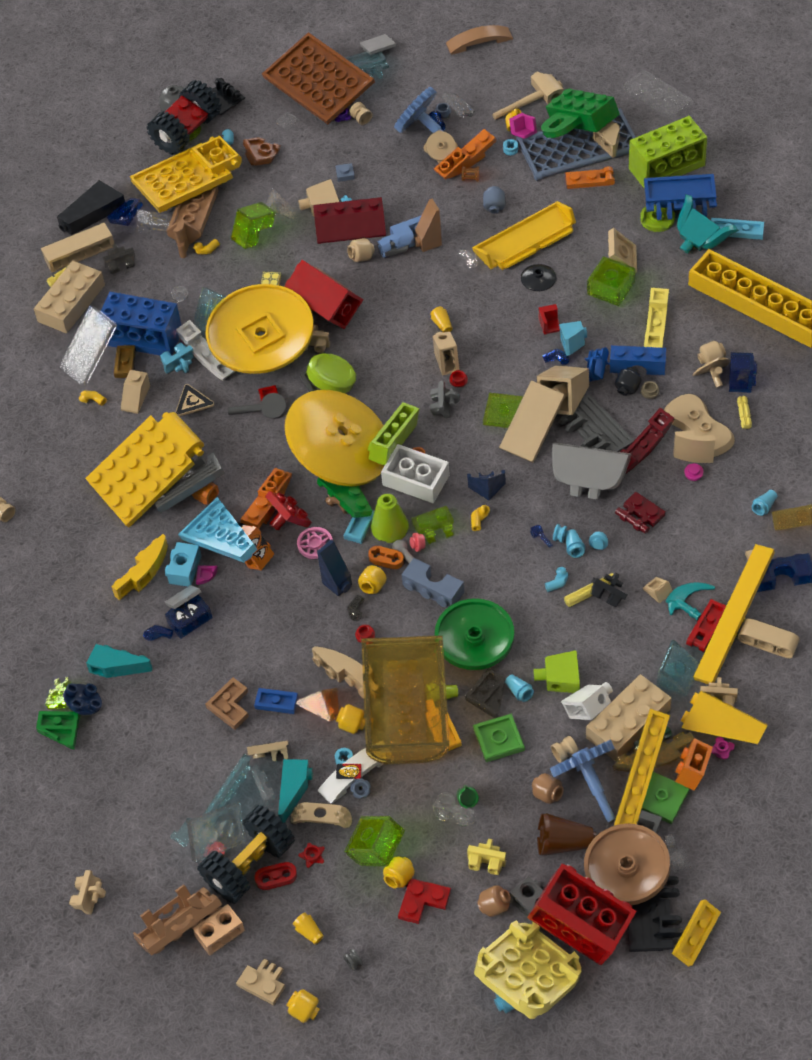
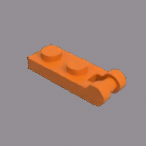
(590, 178)

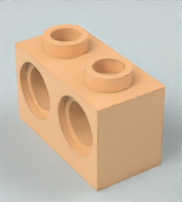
(221, 932)

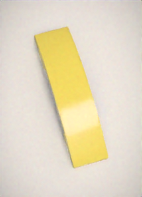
(656, 317)

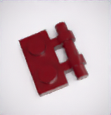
(642, 508)

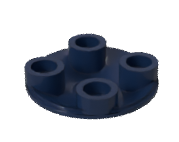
(82, 698)

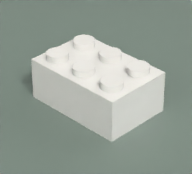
(415, 473)

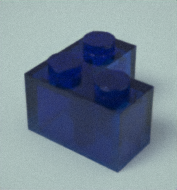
(741, 372)

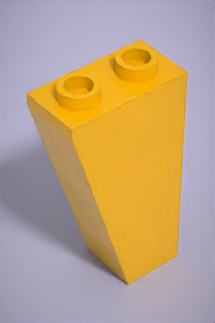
(720, 719)

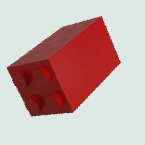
(324, 294)

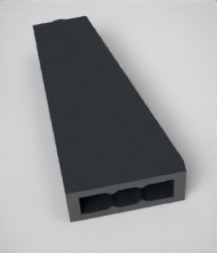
(90, 208)

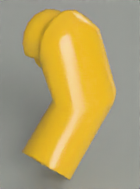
(515, 112)
(207, 249)
(86, 395)
(477, 516)

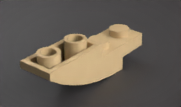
(339, 667)

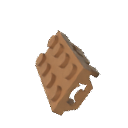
(188, 915)

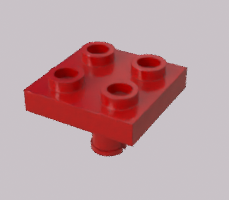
(287, 511)

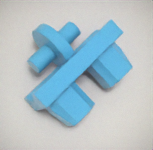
(179, 360)

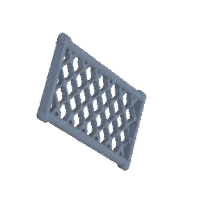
(578, 161)

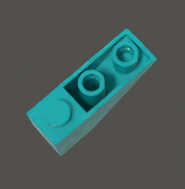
(114, 663)

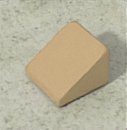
(658, 589)

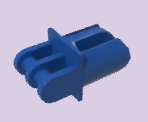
(597, 362)

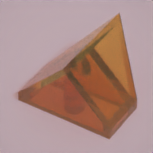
(322, 704)

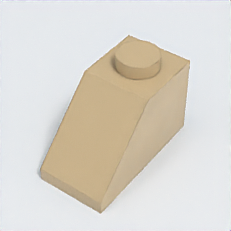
(608, 138)
(134, 391)

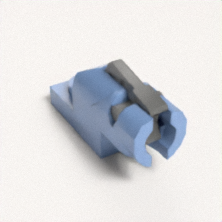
(400, 239)

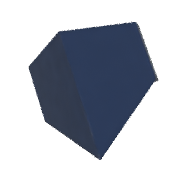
(487, 485)

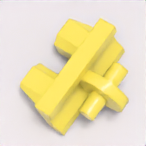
(486, 854)

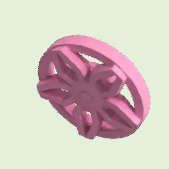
(313, 542)

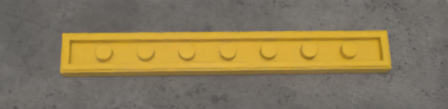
(734, 614)

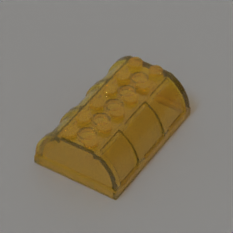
(405, 699)

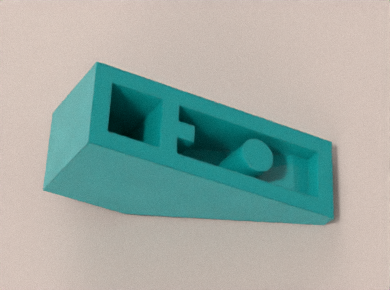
(294, 783)

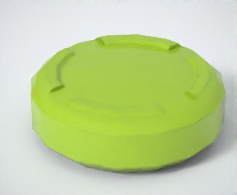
(331, 373)

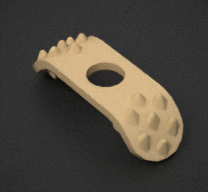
(334, 814)

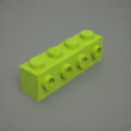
(393, 432)

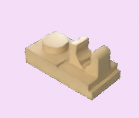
(259, 750)

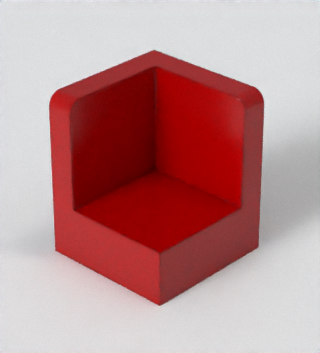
(549, 319)

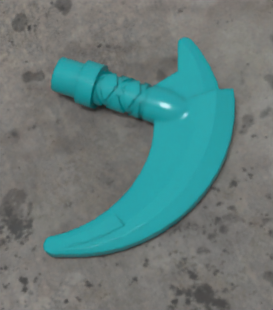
(677, 598)

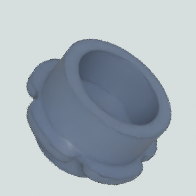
(444, 109)
(365, 788)

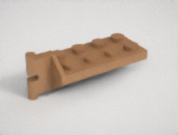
(190, 219)

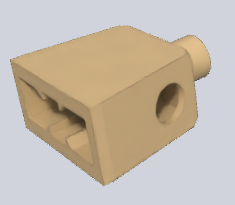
(319, 194)
(445, 344)

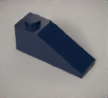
(333, 569)

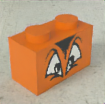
(263, 553)

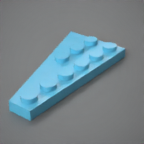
(219, 532)

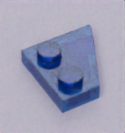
(126, 212)

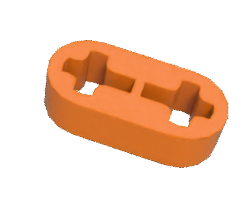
(386, 557)

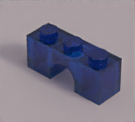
(796, 567)

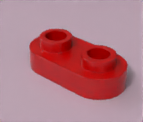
(275, 874)

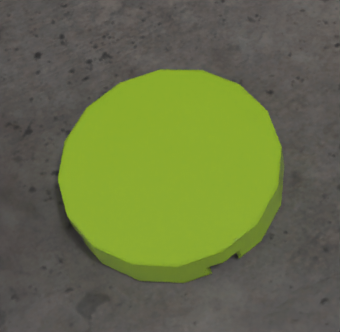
(650, 221)

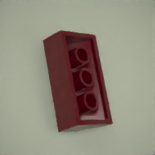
(349, 220)

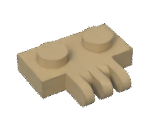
(262, 981)

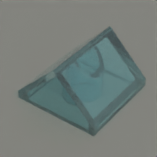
(206, 304)
(676, 670)

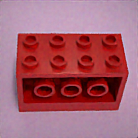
(582, 914)

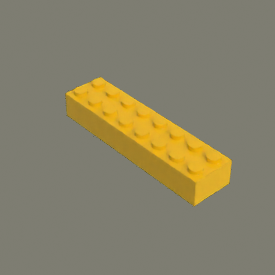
(753, 295)

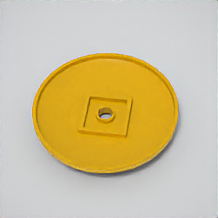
(253, 309)
(321, 449)

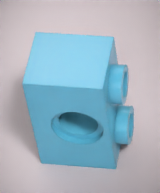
(184, 554)

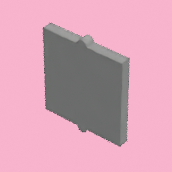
(377, 44)
(183, 596)

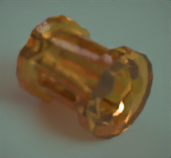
(465, 176)

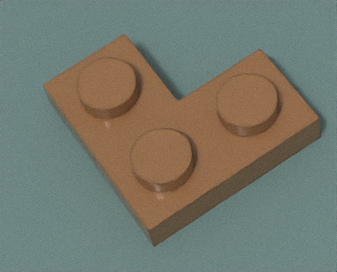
(225, 702)

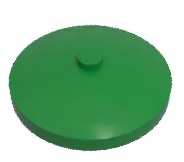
(475, 634)

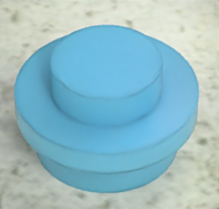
(598, 540)

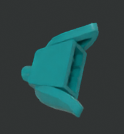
(700, 230)

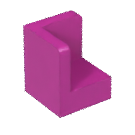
(523, 125)

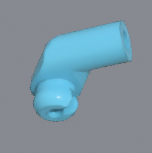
(559, 581)

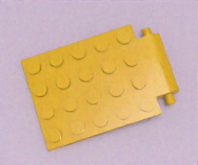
(187, 173)
(145, 466)

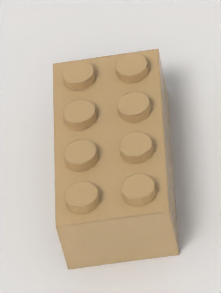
(69, 296)
(626, 716)

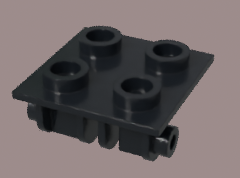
(227, 94)

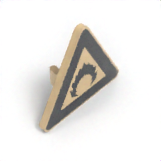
(192, 401)

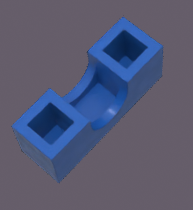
(650, 358)

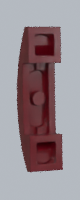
(649, 438)

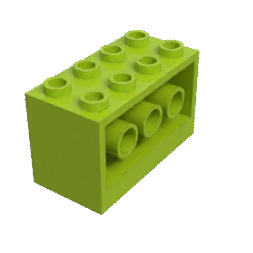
(668, 150)

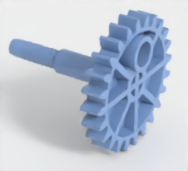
(417, 111)
(583, 761)

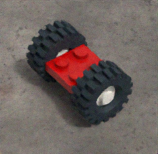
(195, 106)

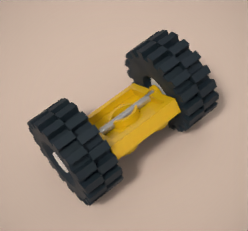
(229, 878)

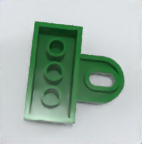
(578, 111)

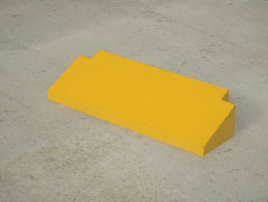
(527, 236)

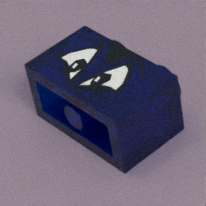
(188, 616)

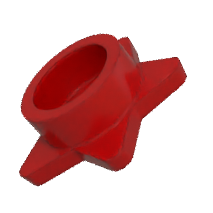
(312, 849)

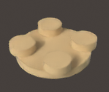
(440, 145)

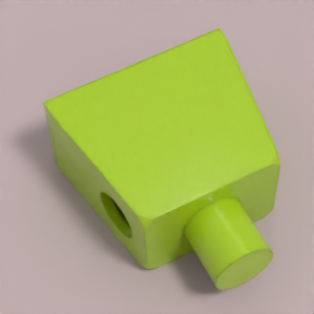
(560, 672)

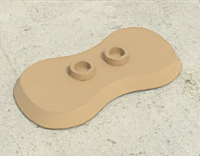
(692, 414)

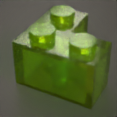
(249, 222)

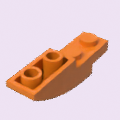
(467, 156)
(261, 508)

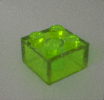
(611, 281)
(374, 841)

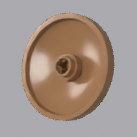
(628, 862)

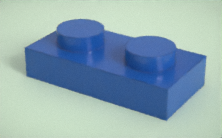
(276, 701)

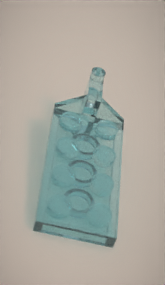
(221, 799)

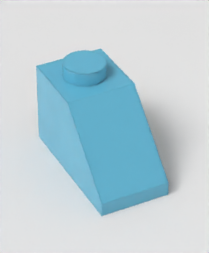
(572, 336)

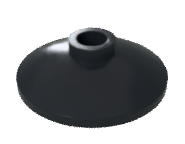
(538, 277)

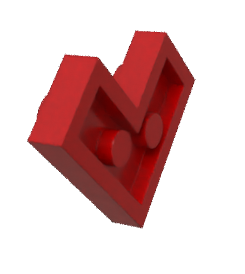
(421, 894)

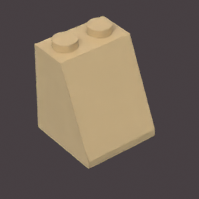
(569, 381)

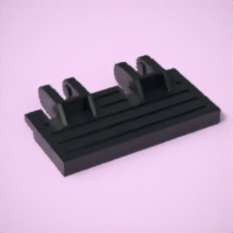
(646, 929)

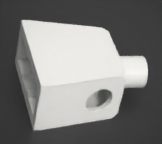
(588, 701)

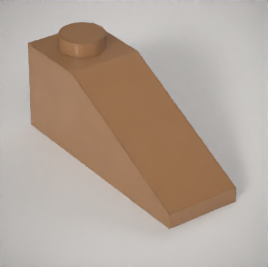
(429, 228)

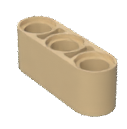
(768, 638)

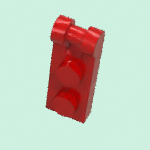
(706, 625)

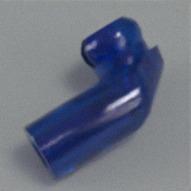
(558, 355)
(157, 631)

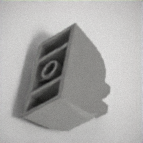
(588, 468)

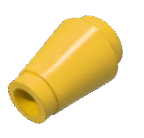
(441, 319)
(308, 928)

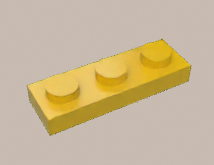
(696, 932)

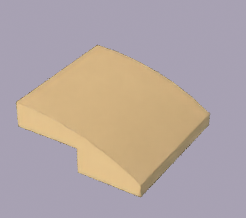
(694, 448)

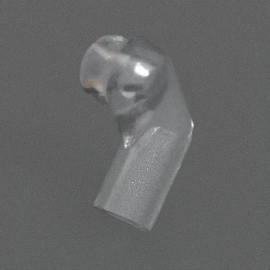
(471, 258)

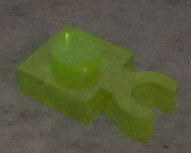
(55, 696)

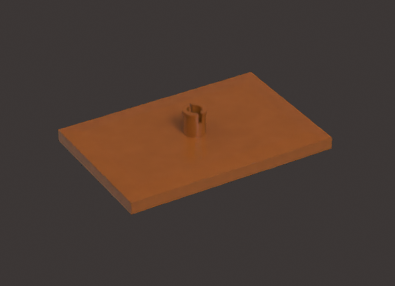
(318, 78)

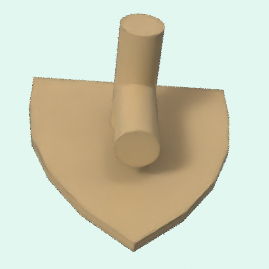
(715, 369)

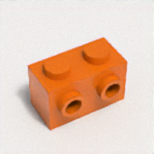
(694, 764)

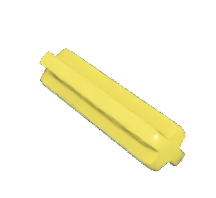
(581, 594)

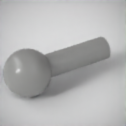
(401, 546)

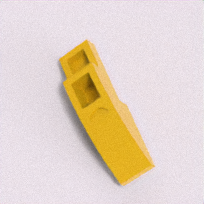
(148, 564)

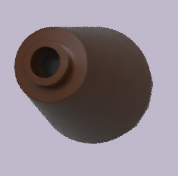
(562, 835)

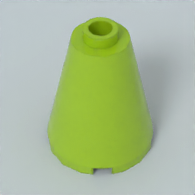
(389, 520)

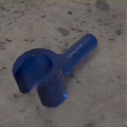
(538, 531)

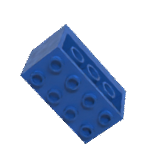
(142, 323)

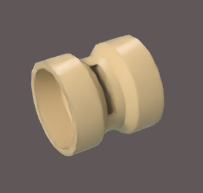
(360, 113)
(6, 510)
(564, 749)

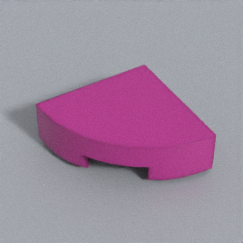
(205, 573)

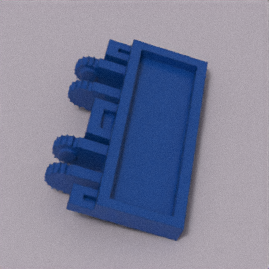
(668, 190)

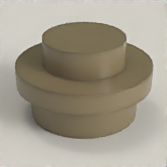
(650, 390)

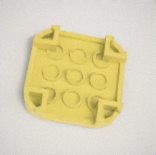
(528, 969)

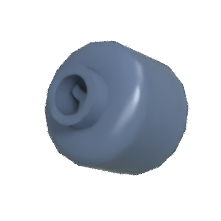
(494, 199)

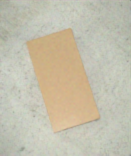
(532, 421)

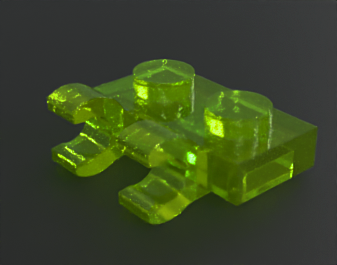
(434, 520)

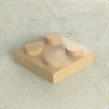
(622, 249)

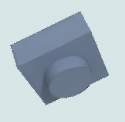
(345, 172)

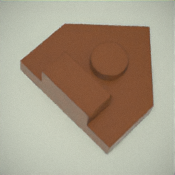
(259, 151)

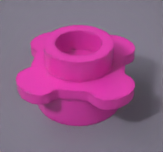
(722, 753)

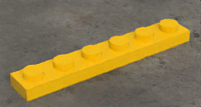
(642, 768)

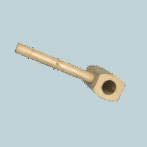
(546, 88)

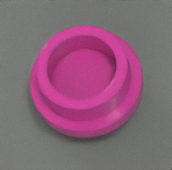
(693, 472)

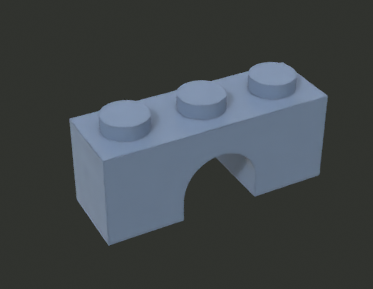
(445, 592)

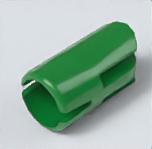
(467, 796)

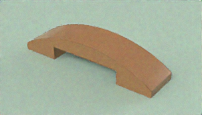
(478, 35)

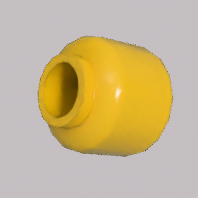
(372, 579)
(351, 719)
(398, 872)
(303, 1006)

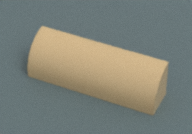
(77, 247)

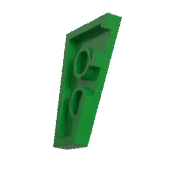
(350, 498)

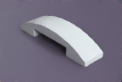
(192, 336)
(335, 788)

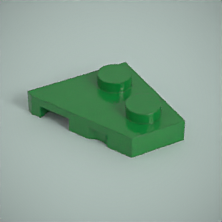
(59, 726)

